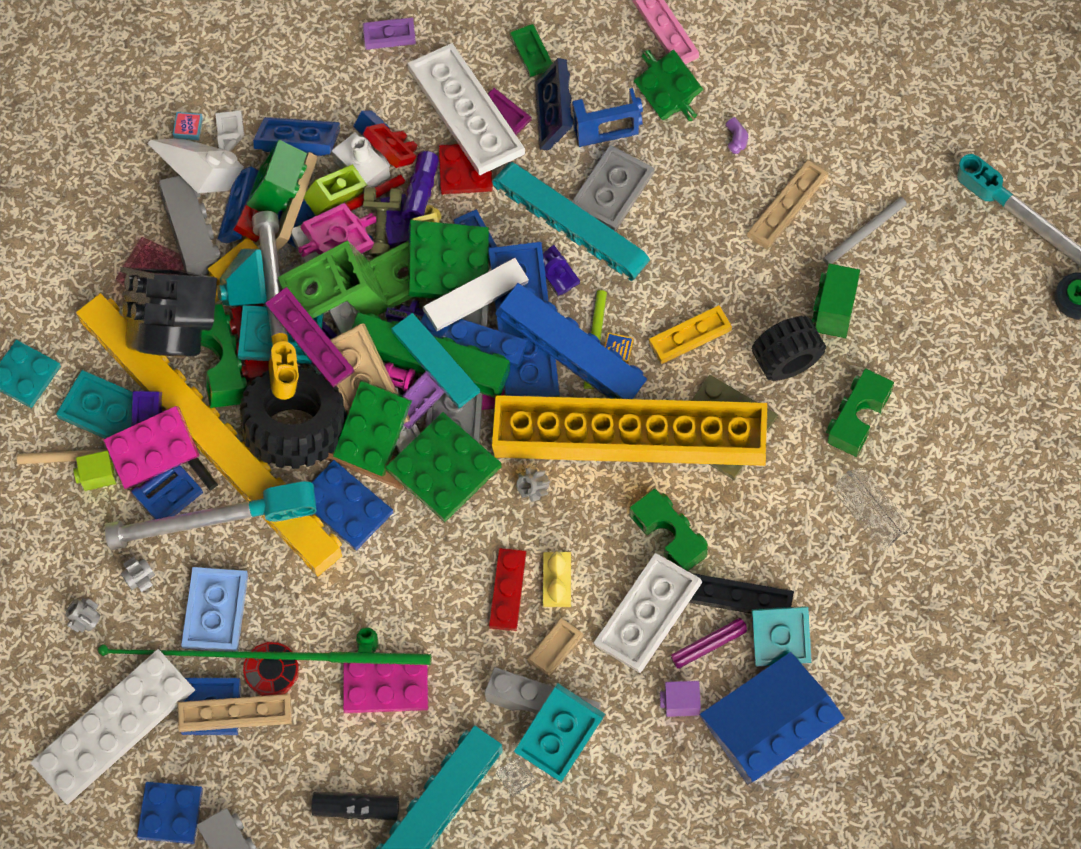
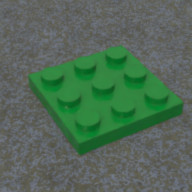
(445, 257)
(443, 467)

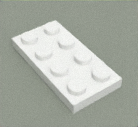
(647, 612)

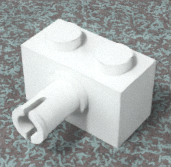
(360, 153)

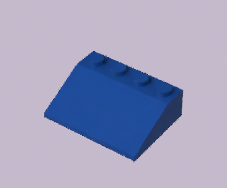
(771, 717)

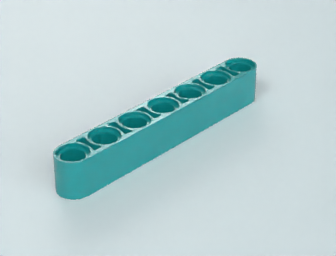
(572, 220)

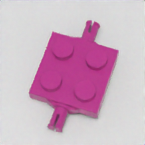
(336, 228)

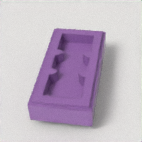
(423, 396)

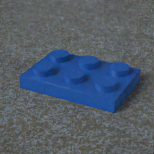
(305, 135)
(348, 505)

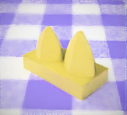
(556, 579)

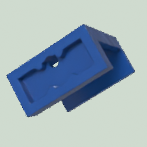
(587, 124)

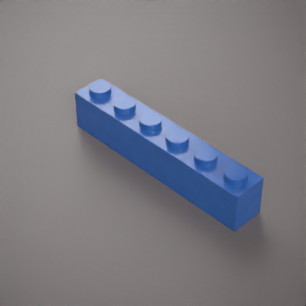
(569, 344)

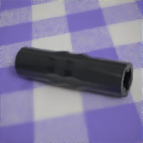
(357, 806)

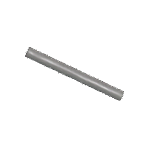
(864, 231)

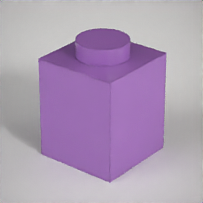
(681, 698)

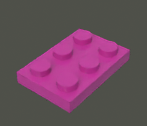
(151, 447)
(385, 687)

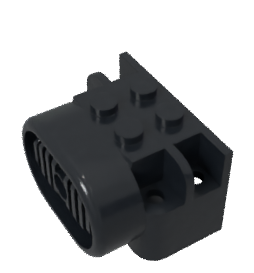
(167, 310)

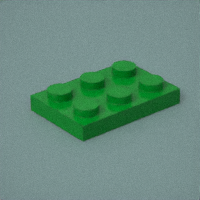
(372, 428)

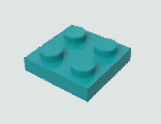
(26, 373)
(779, 633)

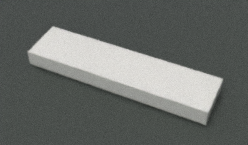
(475, 294)

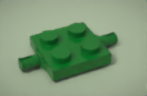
(668, 85)

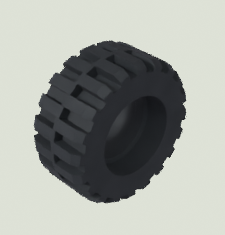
(292, 443)

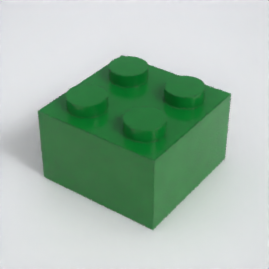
(277, 178)
(835, 300)

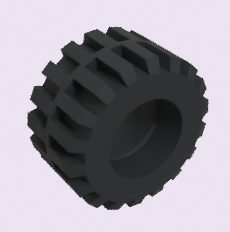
(788, 348)

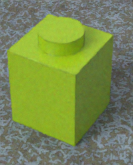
(95, 471)

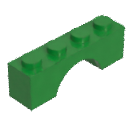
(223, 381)

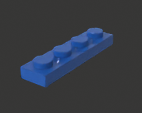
(482, 337)

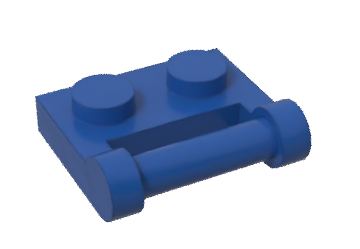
(172, 497)

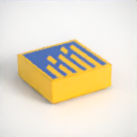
(620, 344)

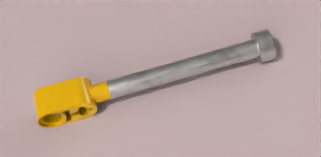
(266, 226)

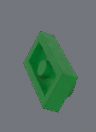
(531, 50)

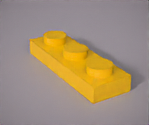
(690, 334)

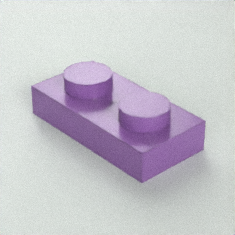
(389, 33)

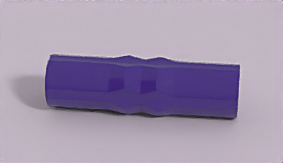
(420, 185)

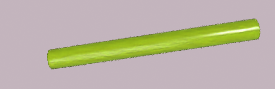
(597, 322)

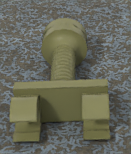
(380, 246)

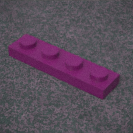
(309, 337)

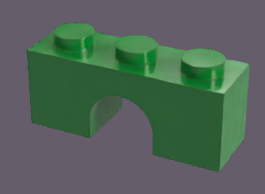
(868, 392)
(656, 512)

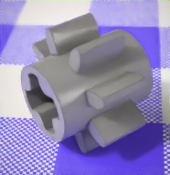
(533, 483)
(137, 574)
(82, 615)

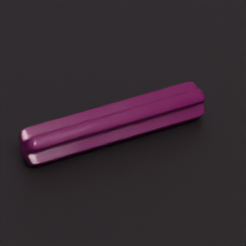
(709, 643)

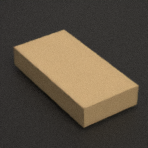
(555, 647)

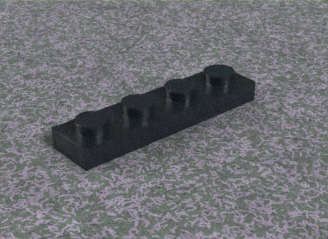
(739, 595)

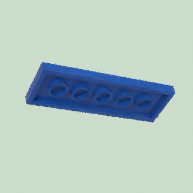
(537, 369)

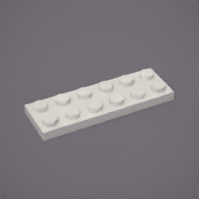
(466, 109)
(112, 726)

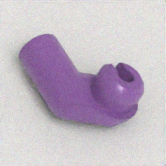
(739, 138)

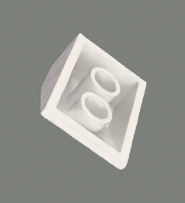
(198, 164)

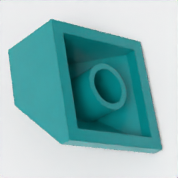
(243, 280)

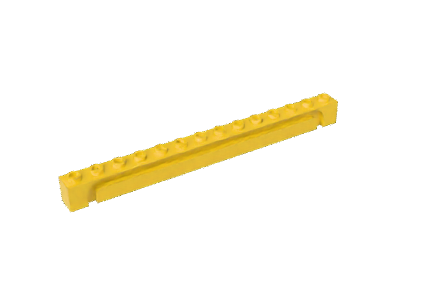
(209, 434)

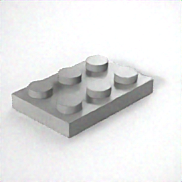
(613, 187)

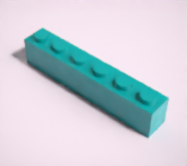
(445, 792)

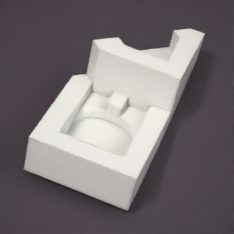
(229, 129)

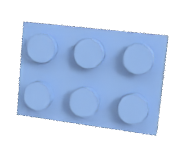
(214, 609)

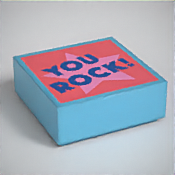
(187, 126)

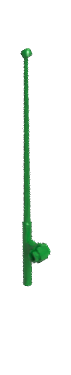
(366, 642)

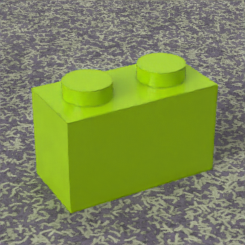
(334, 189)

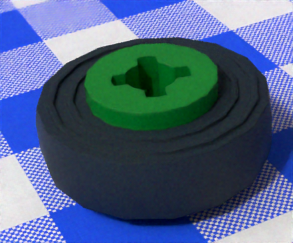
(1066, 298)

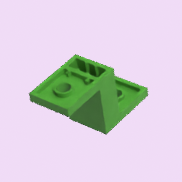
(348, 276)

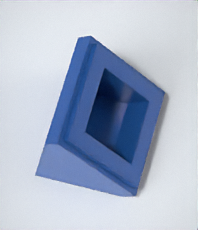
(365, 119)

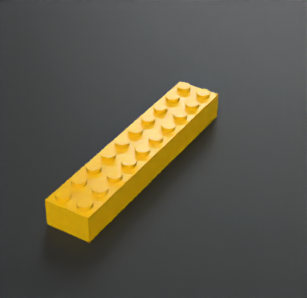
(630, 430)

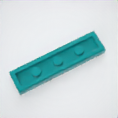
(435, 360)

